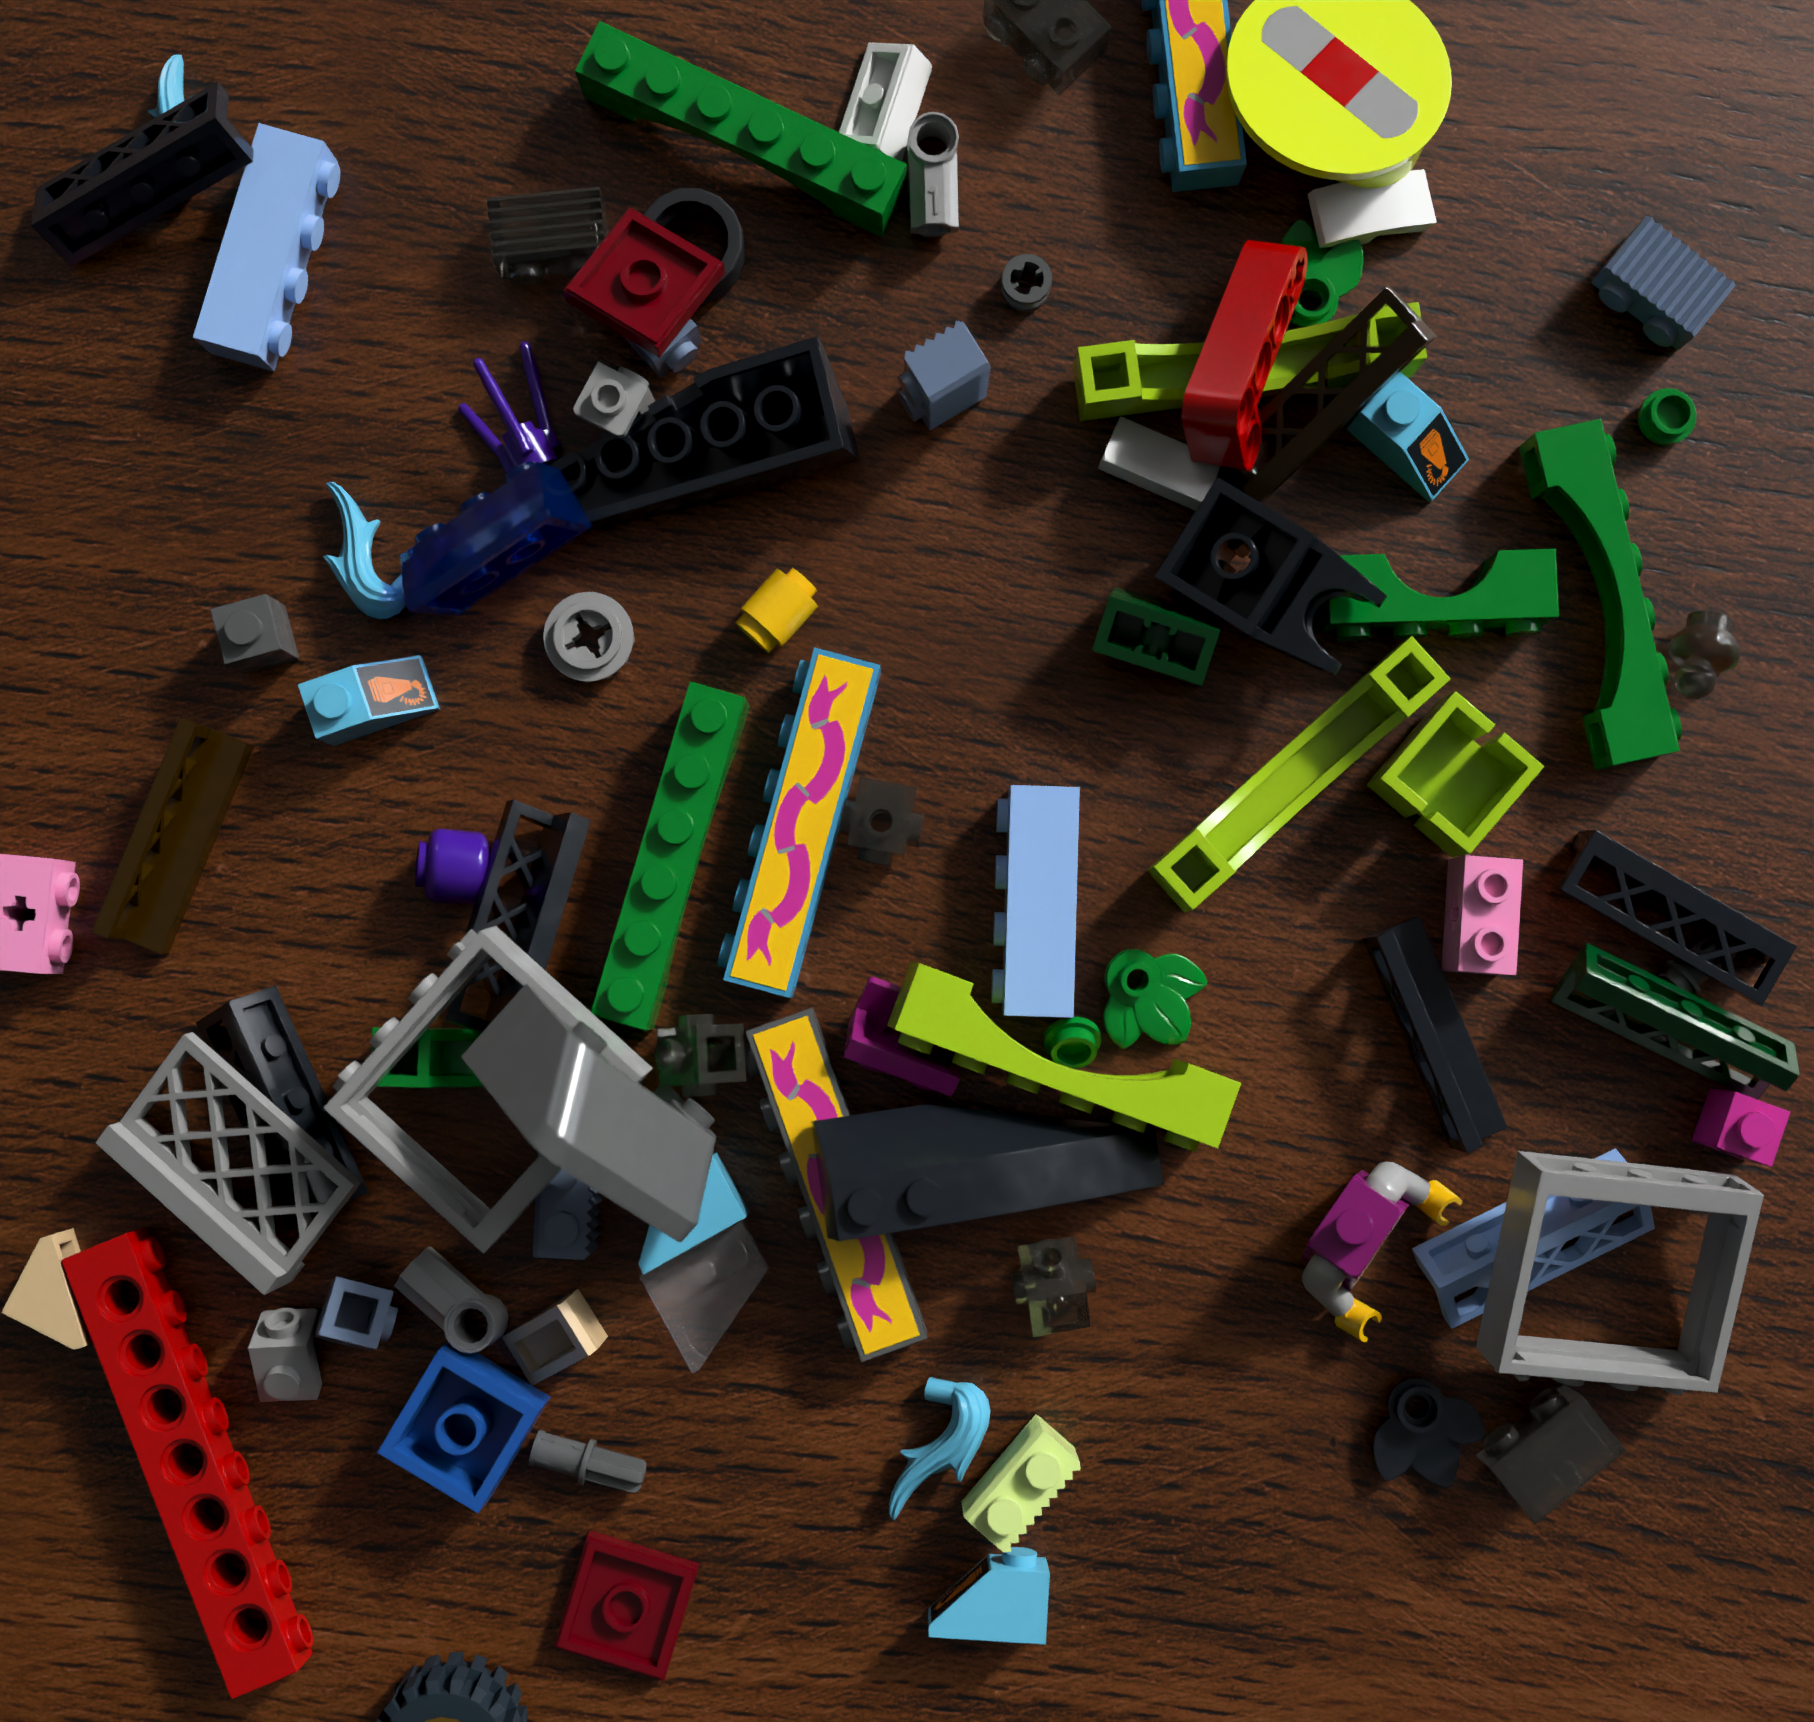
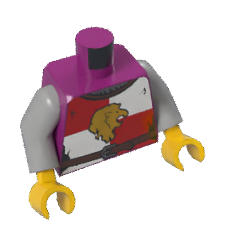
(1357, 1231)

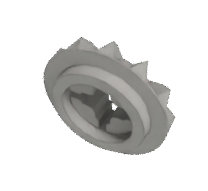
(563, 630)

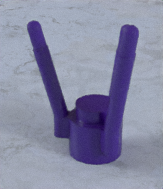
(522, 440)

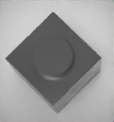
(254, 634)

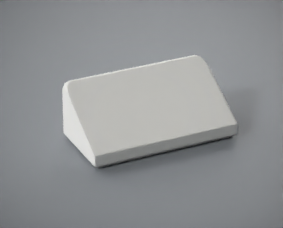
(886, 97)
(1157, 464)

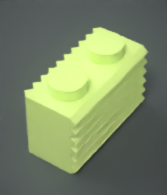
(1020, 1483)

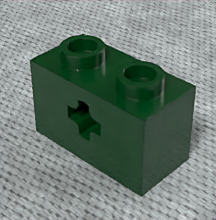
(1157, 635)

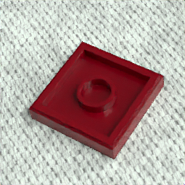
(644, 282)
(626, 1605)

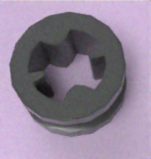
(1015, 269)

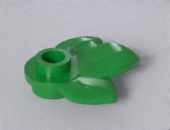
(1328, 273)
(1156, 1003)

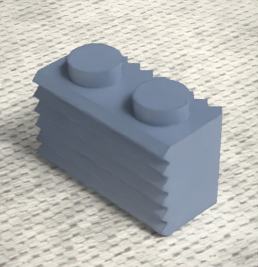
(1661, 284)
(943, 376)
(566, 1219)

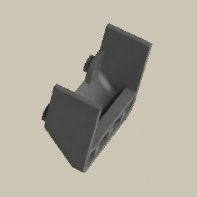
(592, 1117)

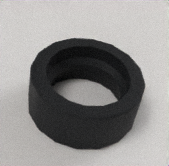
(701, 203)

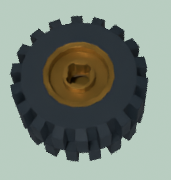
(454, 1693)

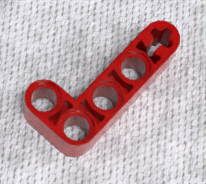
(1239, 353)

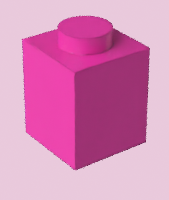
(1741, 1126)

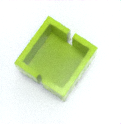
(1452, 779)

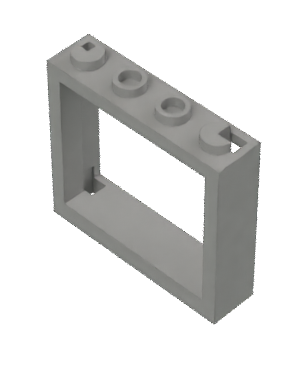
(393, 1040)
(1714, 1292)

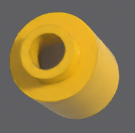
(777, 609)

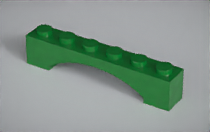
(667, 90)
(1577, 479)
(669, 856)

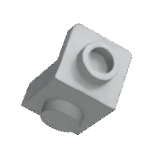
(613, 399)
(285, 1355)

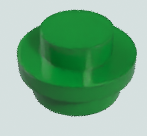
(1667, 416)
(1072, 1041)

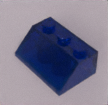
(491, 541)

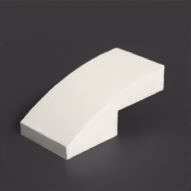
(1361, 214)

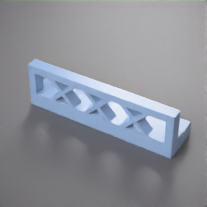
(1468, 1251)

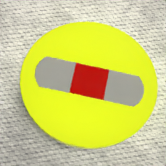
(1339, 85)

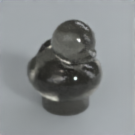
(1703, 652)

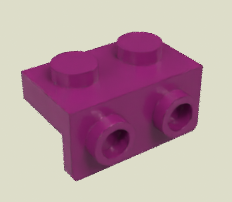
(876, 1046)

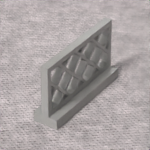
(210, 1206)

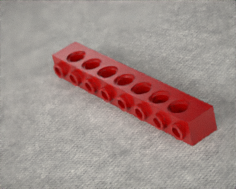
(243, 1653)

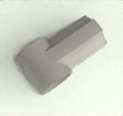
(933, 178)
(446, 1298)

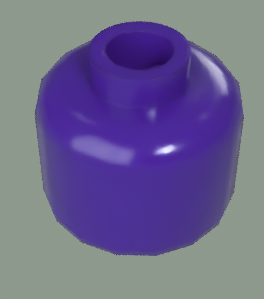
(452, 865)

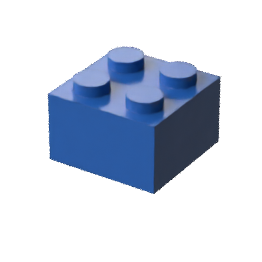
(464, 1425)

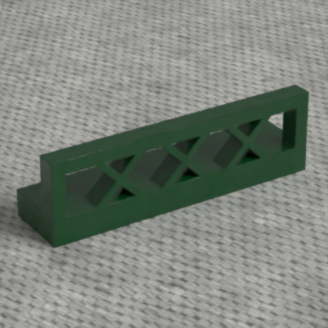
(1680, 1016)

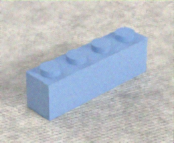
(267, 248)
(1039, 901)

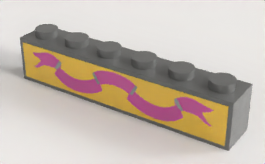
(863, 1271)

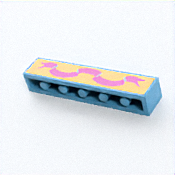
(1202, 131)
(801, 823)

